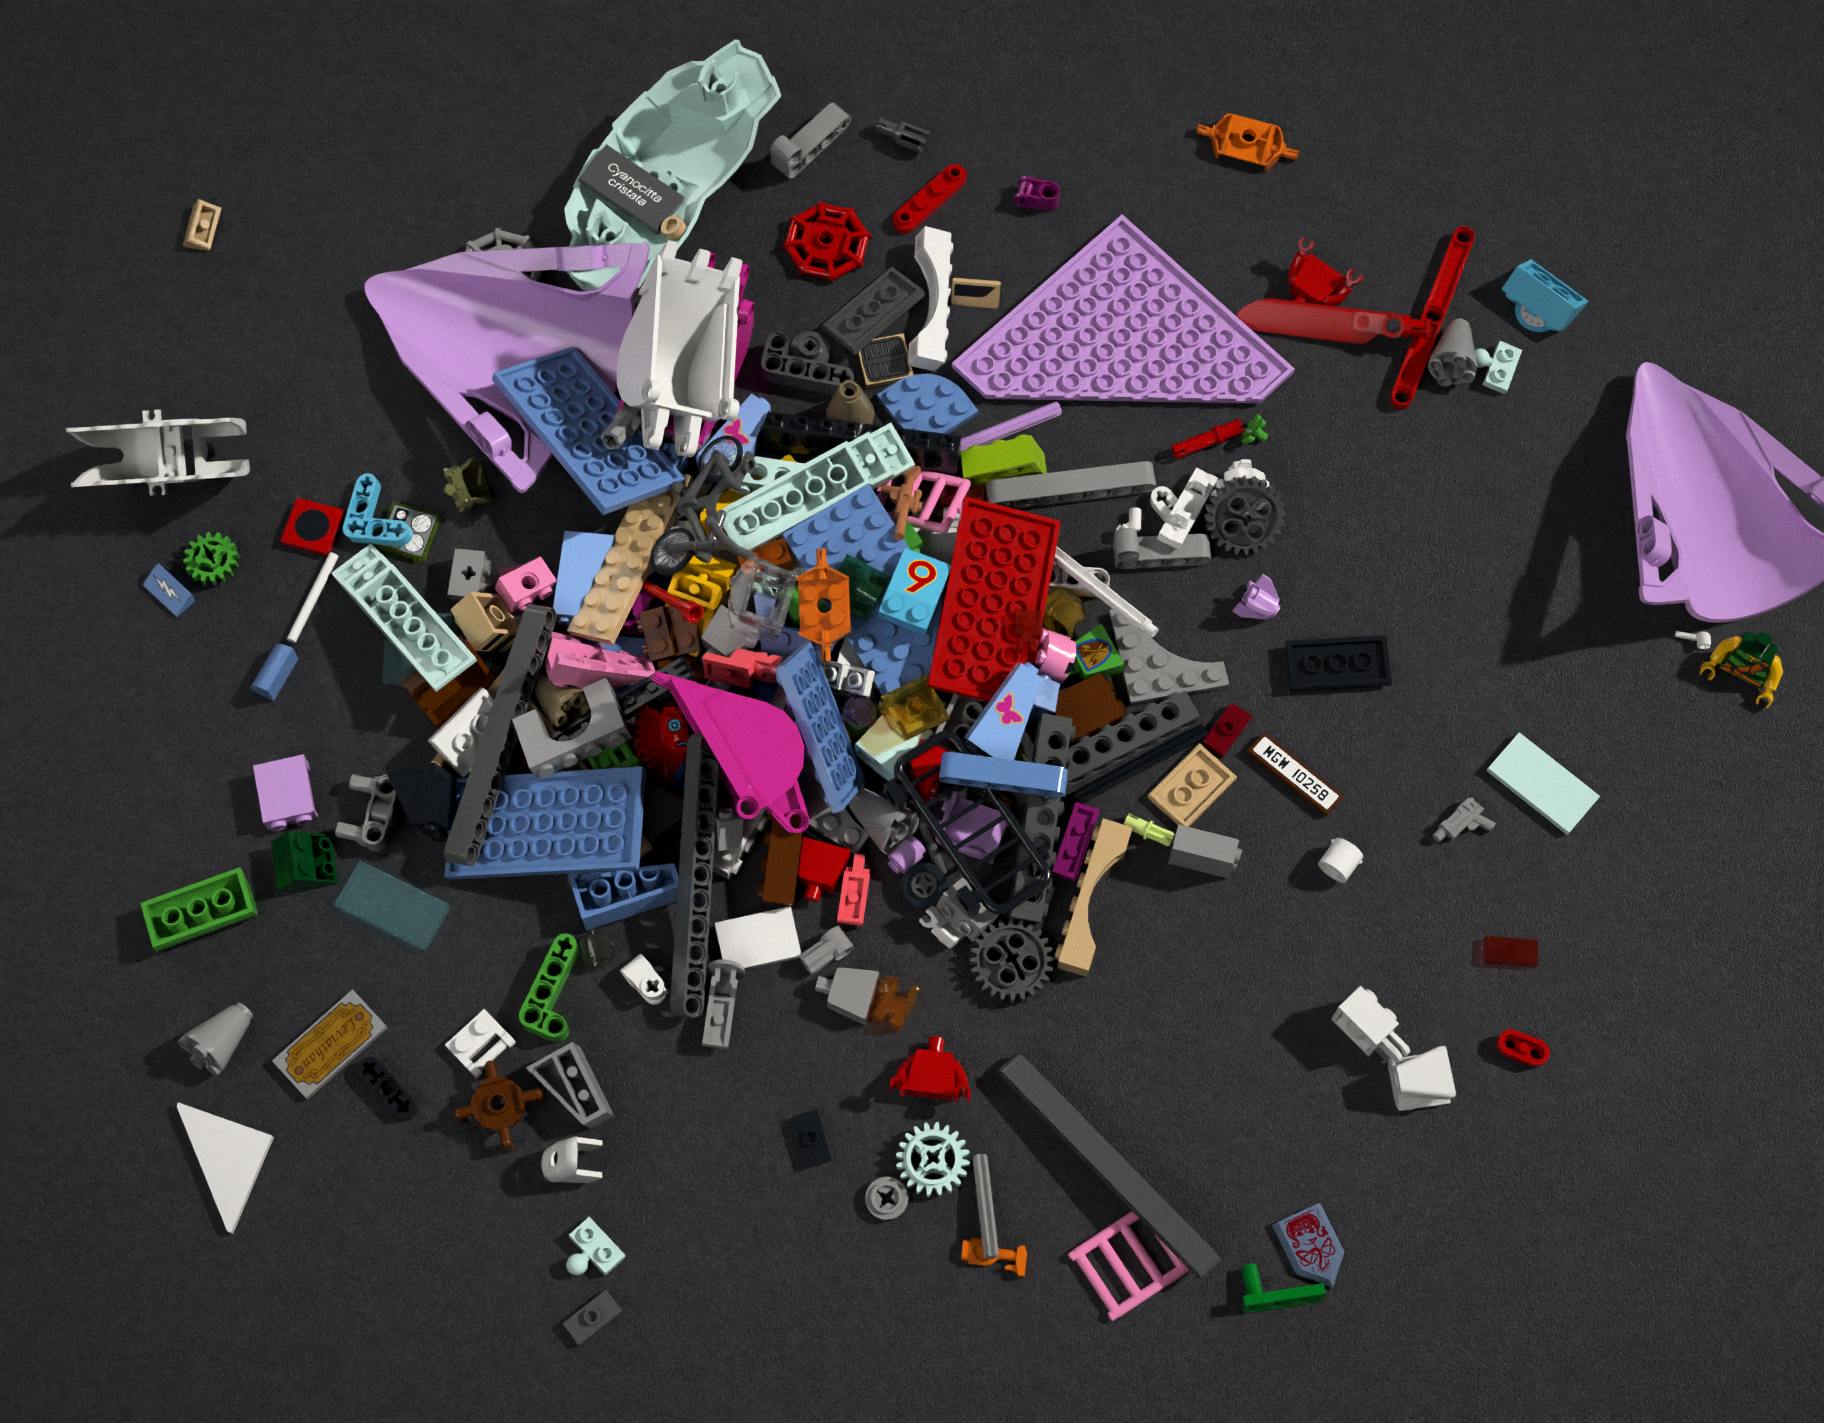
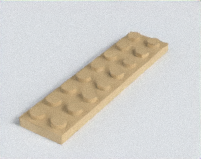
(625, 568)

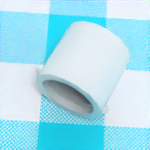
(1340, 860)

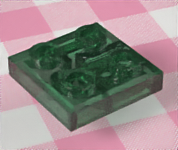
(865, 587)

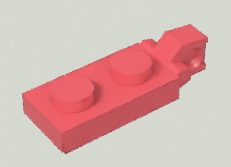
(854, 893)

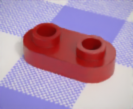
(1522, 1047)

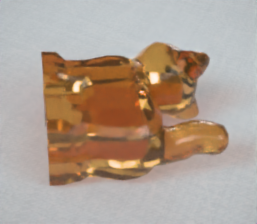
(893, 1005)

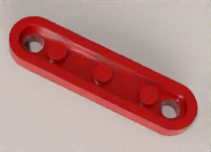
(929, 199)

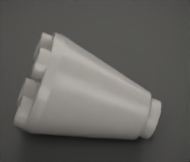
(1454, 355)
(217, 1038)

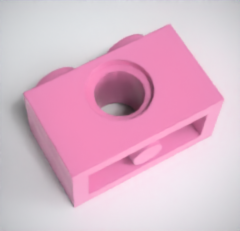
(534, 574)

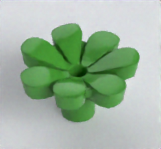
(1254, 430)

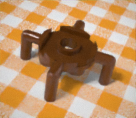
(505, 1118)

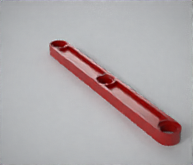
(1437, 303)

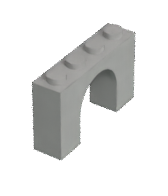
(604, 731)

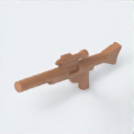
(904, 500)

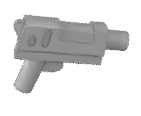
(1464, 816)

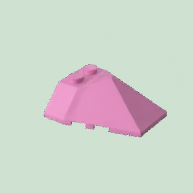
(582, 664)

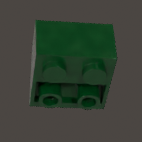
(304, 861)

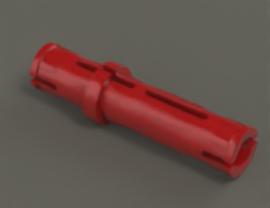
(1216, 435)

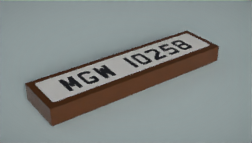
(1295, 774)

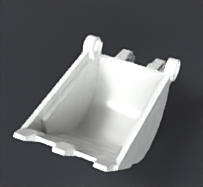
(682, 348)

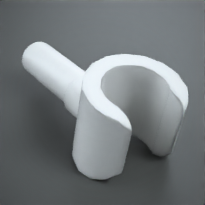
(1703, 638)

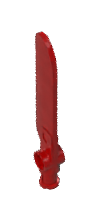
(1327, 321)

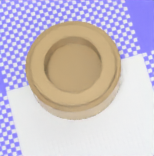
(673, 227)

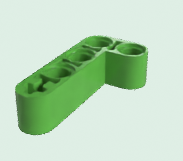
(554, 985)

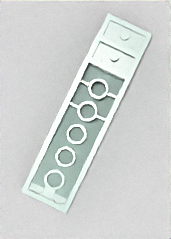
(815, 486)
(404, 617)

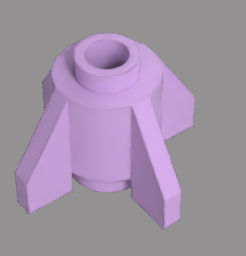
(1259, 600)

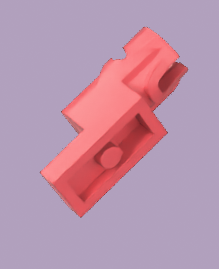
(742, 667)

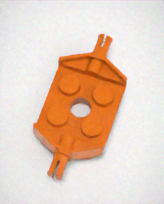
(1264, 150)
(814, 586)

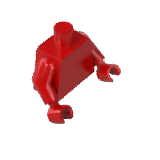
(1317, 282)
(932, 1074)

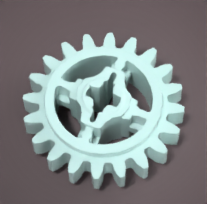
(948, 1142)

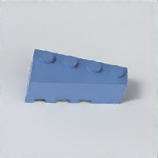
(621, 894)

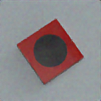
(312, 527)

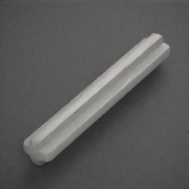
(985, 1206)

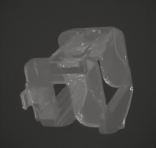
(751, 624)

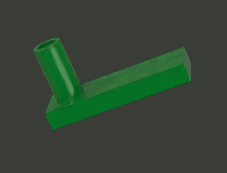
(1259, 1301)

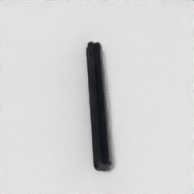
(1140, 764)

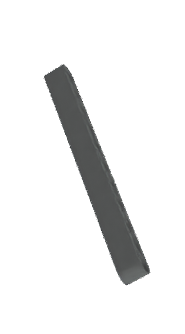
(499, 735)
(689, 886)
(1109, 1166)

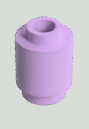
(906, 855)

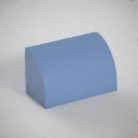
(275, 671)

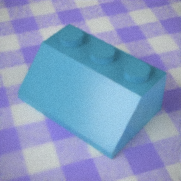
(1544, 295)

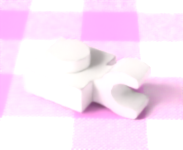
(942, 927)

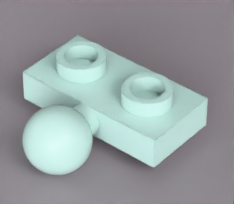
(1500, 365)
(594, 1247)

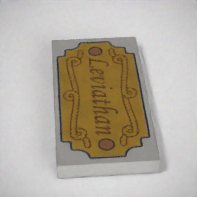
(330, 1044)

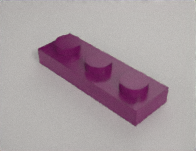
(1075, 842)

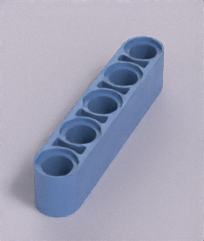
(1003, 774)

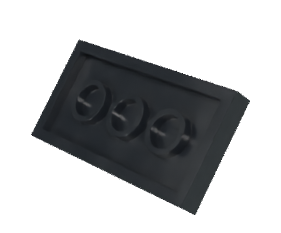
(1338, 663)

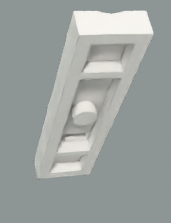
(1187, 508)

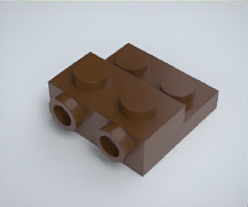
(667, 634)

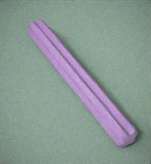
(1012, 426)

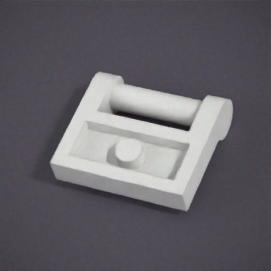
(474, 1038)

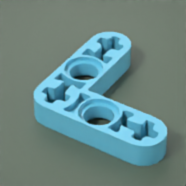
(366, 521)

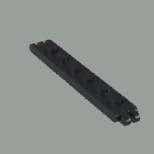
(631, 699)

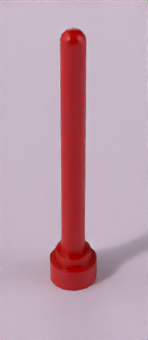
(689, 610)

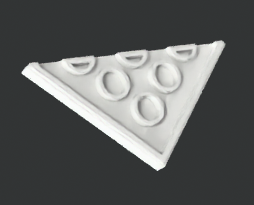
(229, 1158)

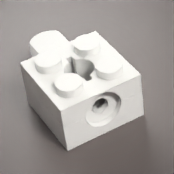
(1370, 1025)

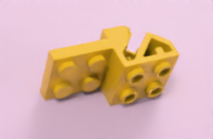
(704, 585)

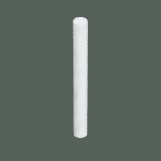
(312, 598)

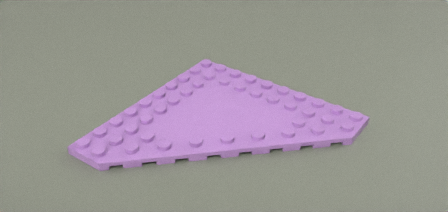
(1122, 329)

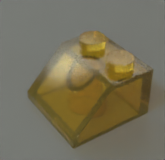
(912, 709)

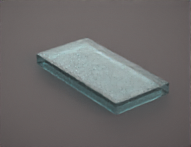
(392, 905)

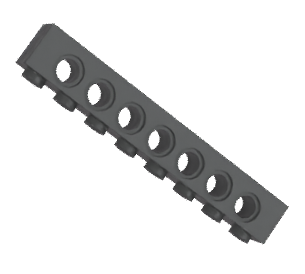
(1177, 704)
(1047, 727)

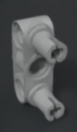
(380, 813)

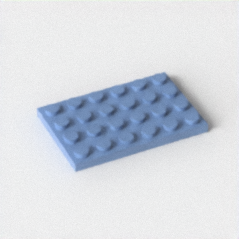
(821, 726)

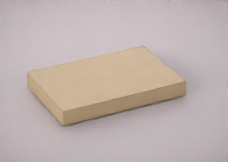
(1192, 786)

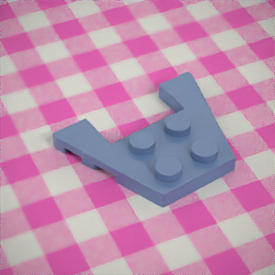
(788, 639)

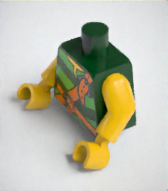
(1750, 659)

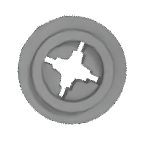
(886, 1185)

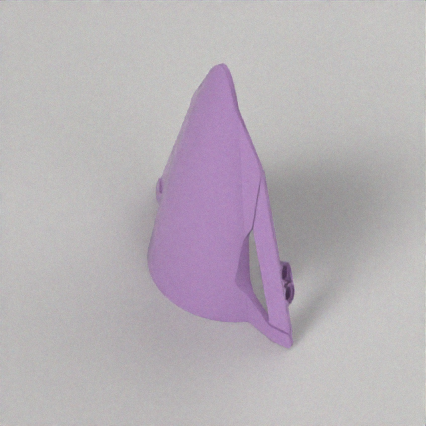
(483, 314)
(1720, 510)

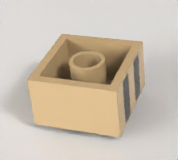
(485, 622)

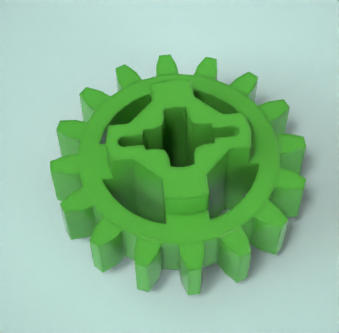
(198, 560)

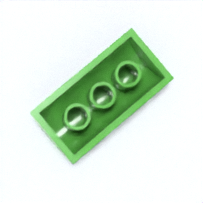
(198, 909)

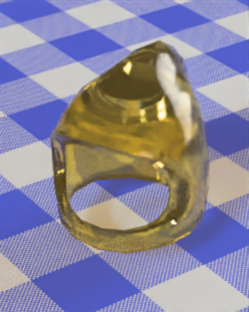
(1065, 610)

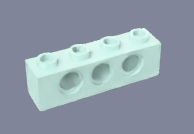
(769, 470)

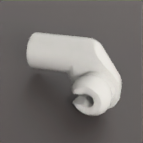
(1134, 520)

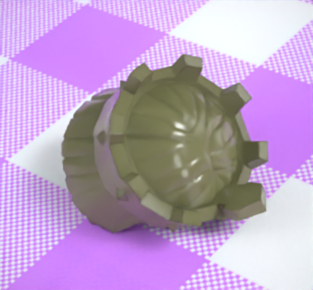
(467, 484)

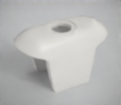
(566, 1165)

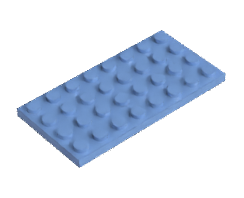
(569, 412)
(866, 532)
(561, 824)

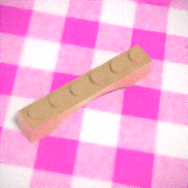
(1108, 850)

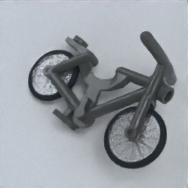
(719, 463)

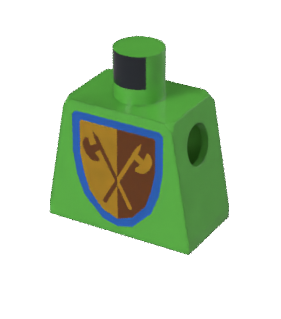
(1095, 655)

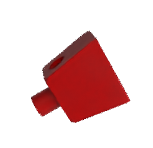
(821, 867)

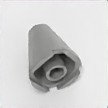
(882, 820)

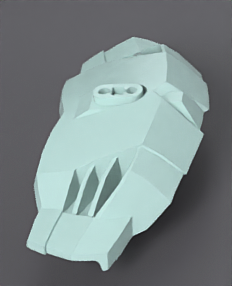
(687, 134)

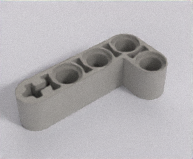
(795, 154)
(1148, 552)

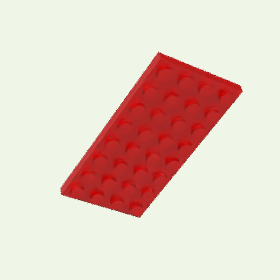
(997, 566)

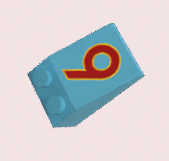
(914, 591)

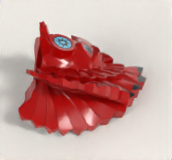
(661, 741)

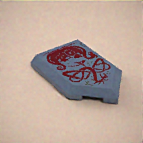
(1311, 1245)

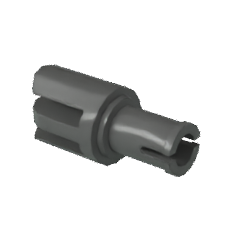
(901, 133)

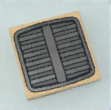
(885, 361)

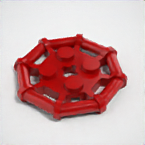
(826, 253)

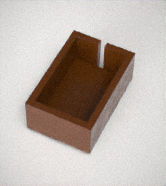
(443, 704)

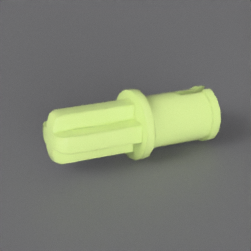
(1149, 830)

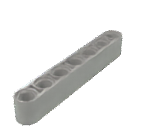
(1072, 485)

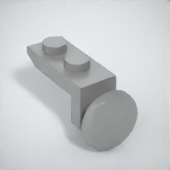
(721, 1002)

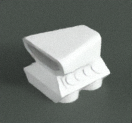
(1422, 1080)

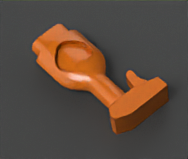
(973, 1253)

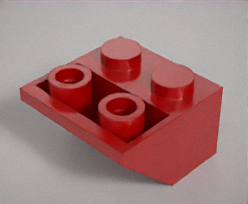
(929, 787)

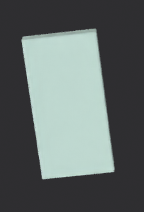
(1543, 783)

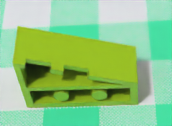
(1003, 460)

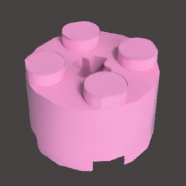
(1054, 655)

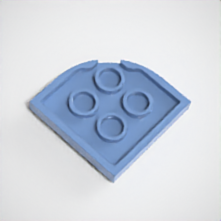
(927, 404)

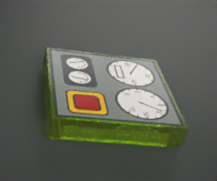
(423, 526)

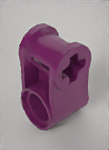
(1035, 194)
(643, 602)

